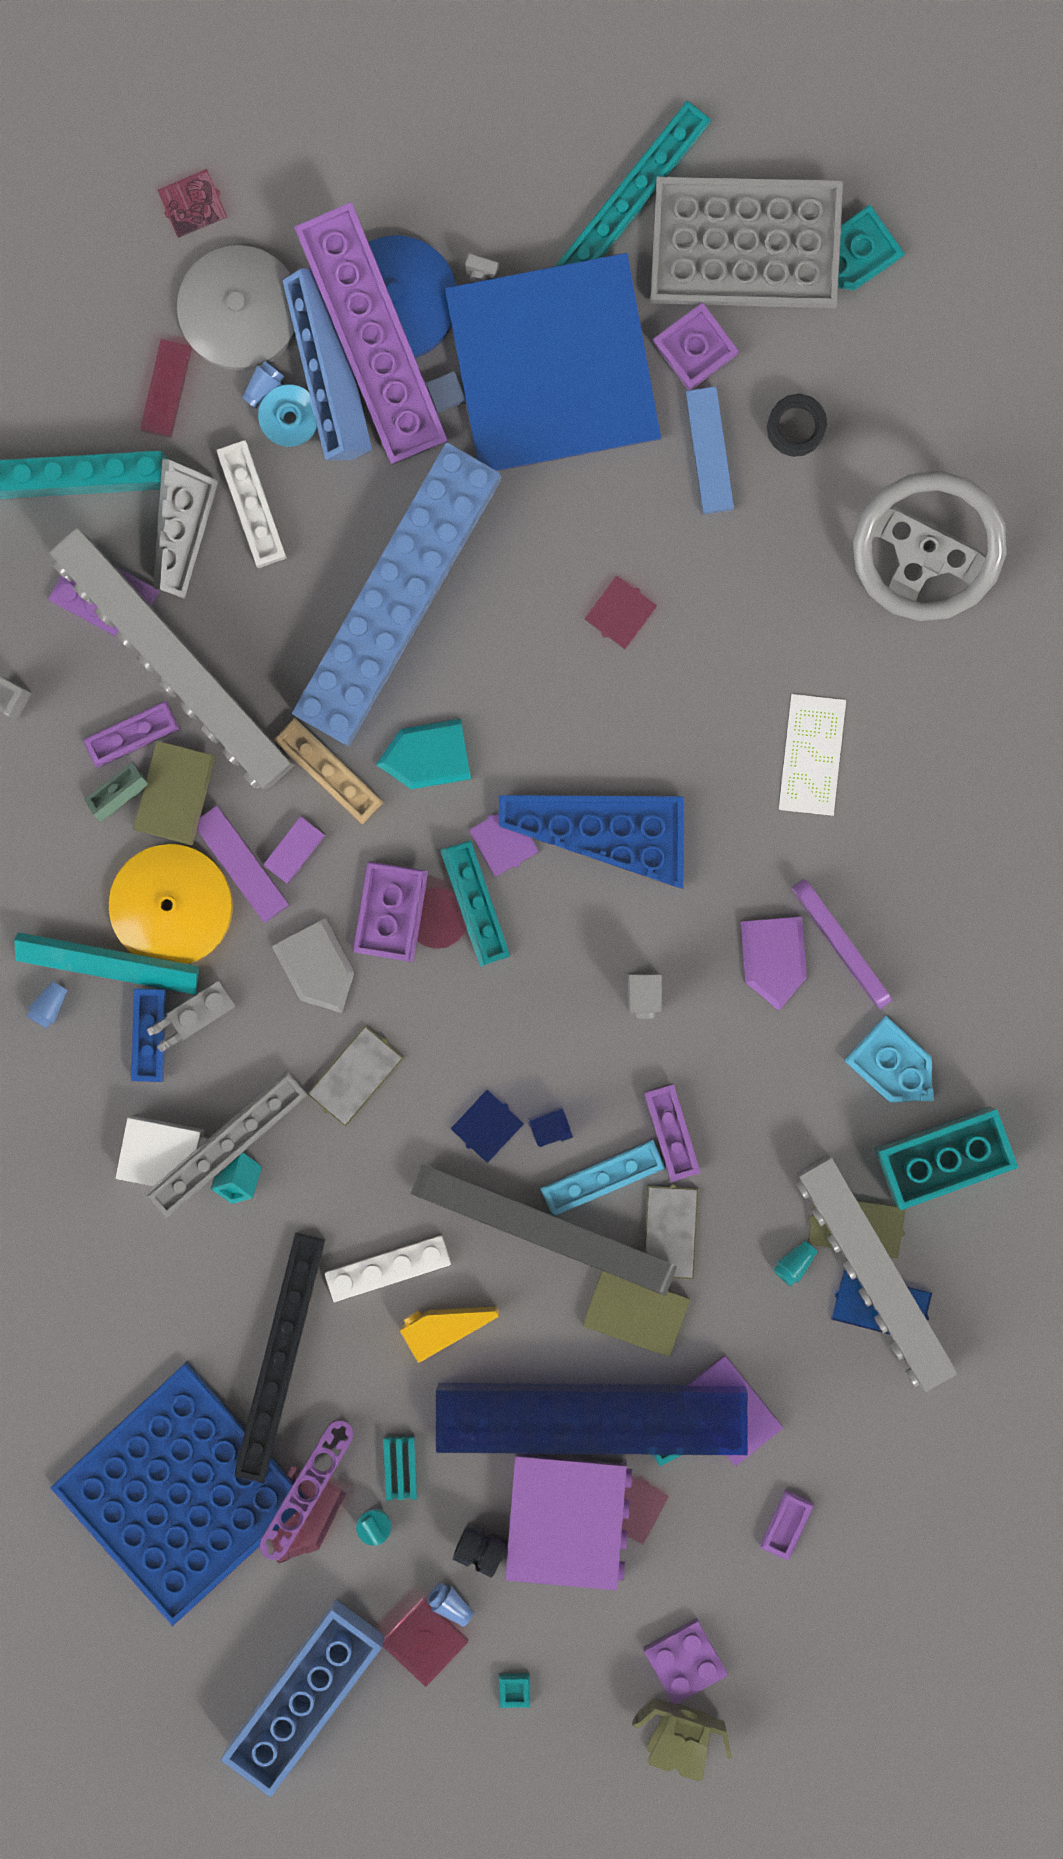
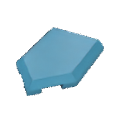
(893, 1064)

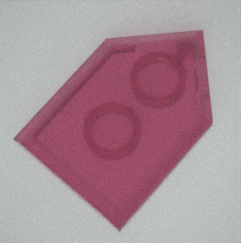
(316, 1524)

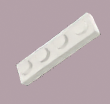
(251, 504)
(387, 1268)

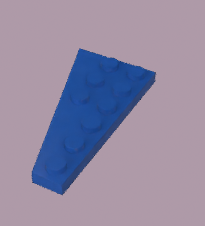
(622, 831)

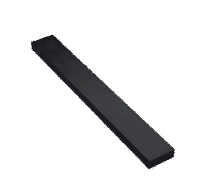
(279, 1357)

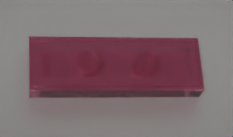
(166, 388)

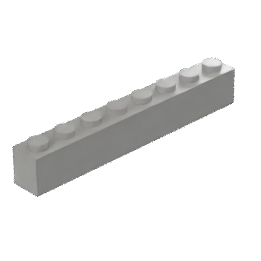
(876, 1273)

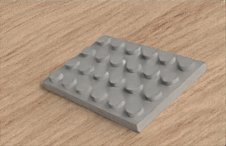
(746, 242)

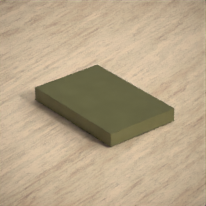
(174, 793)
(636, 1314)

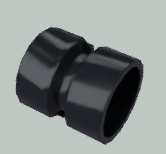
(480, 1550)

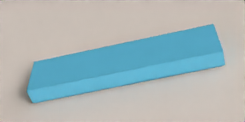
(602, 1177)

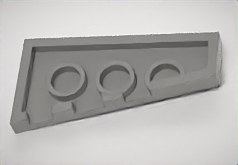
(182, 518)

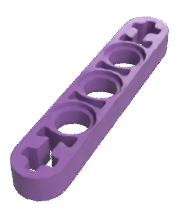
(841, 944)
(303, 1505)

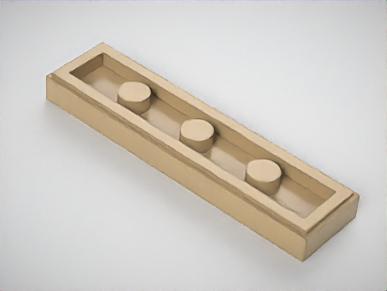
(328, 771)

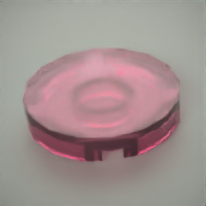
(440, 919)

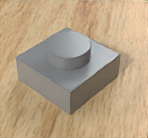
(481, 268)

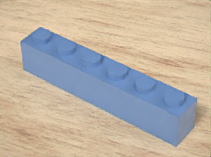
(327, 371)

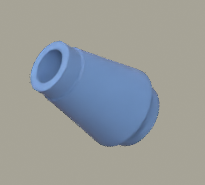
(263, 381)
(47, 1005)
(449, 1604)

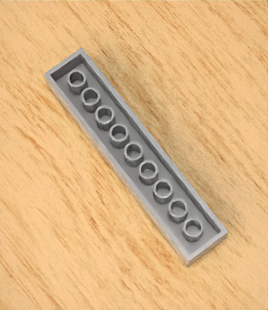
(171, 658)

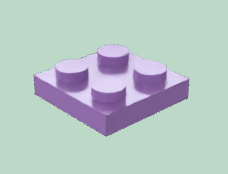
(695, 346)
(685, 1661)

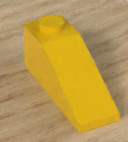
(440, 1328)

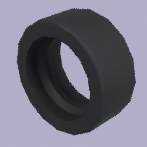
(793, 401)

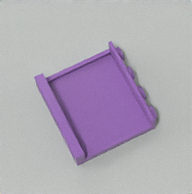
(568, 1522)

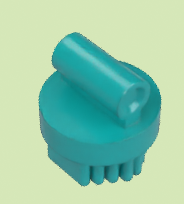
(373, 1527)

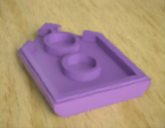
(774, 957)

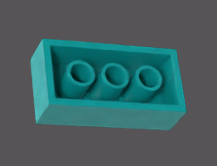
(946, 1158)

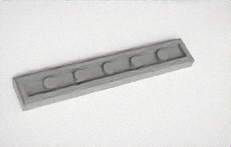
(225, 1145)

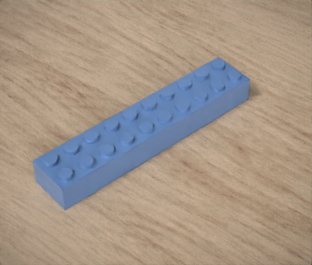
(397, 594)

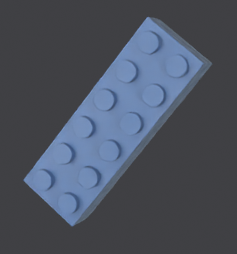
(303, 1698)

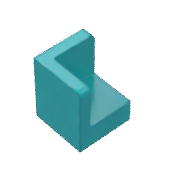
(237, 1179)

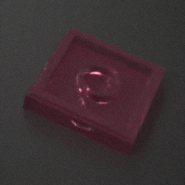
(424, 1642)

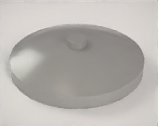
(236, 308)

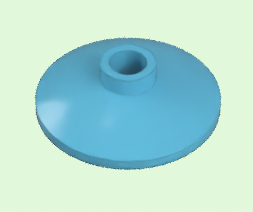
(280, 403)

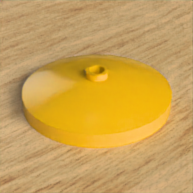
(199, 900)

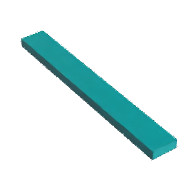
(638, 186)

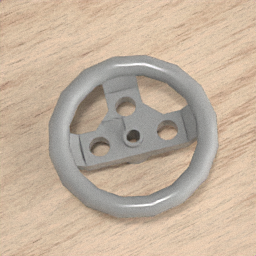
(902, 591)

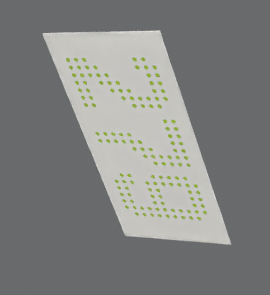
(812, 754)

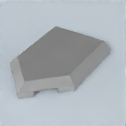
(317, 966)

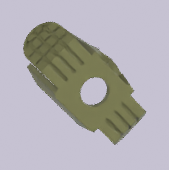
(680, 1737)

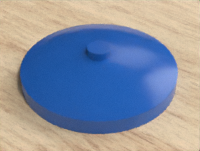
(417, 285)

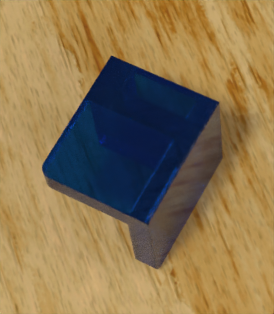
(550, 1127)

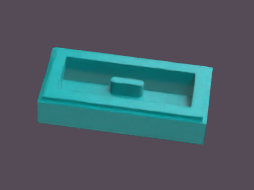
(400, 1494)

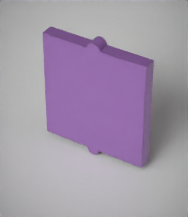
(501, 846)

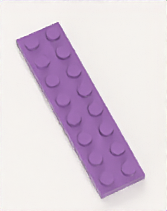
(371, 333)

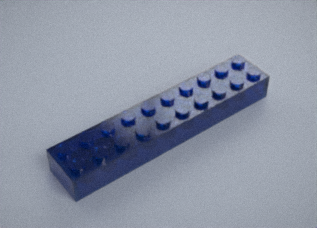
(591, 1419)

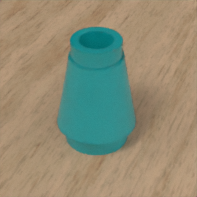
(795, 1263)

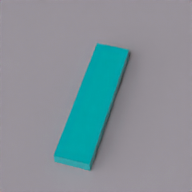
(475, 903)

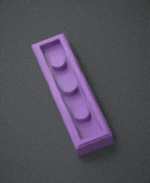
(241, 864)

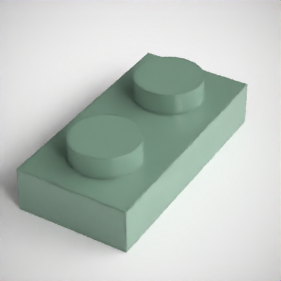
(116, 792)

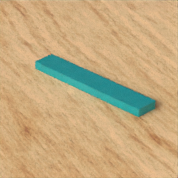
(106, 963)

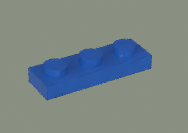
(147, 1059)

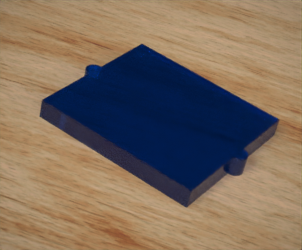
(487, 1126)

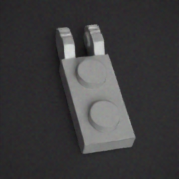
(193, 1014)

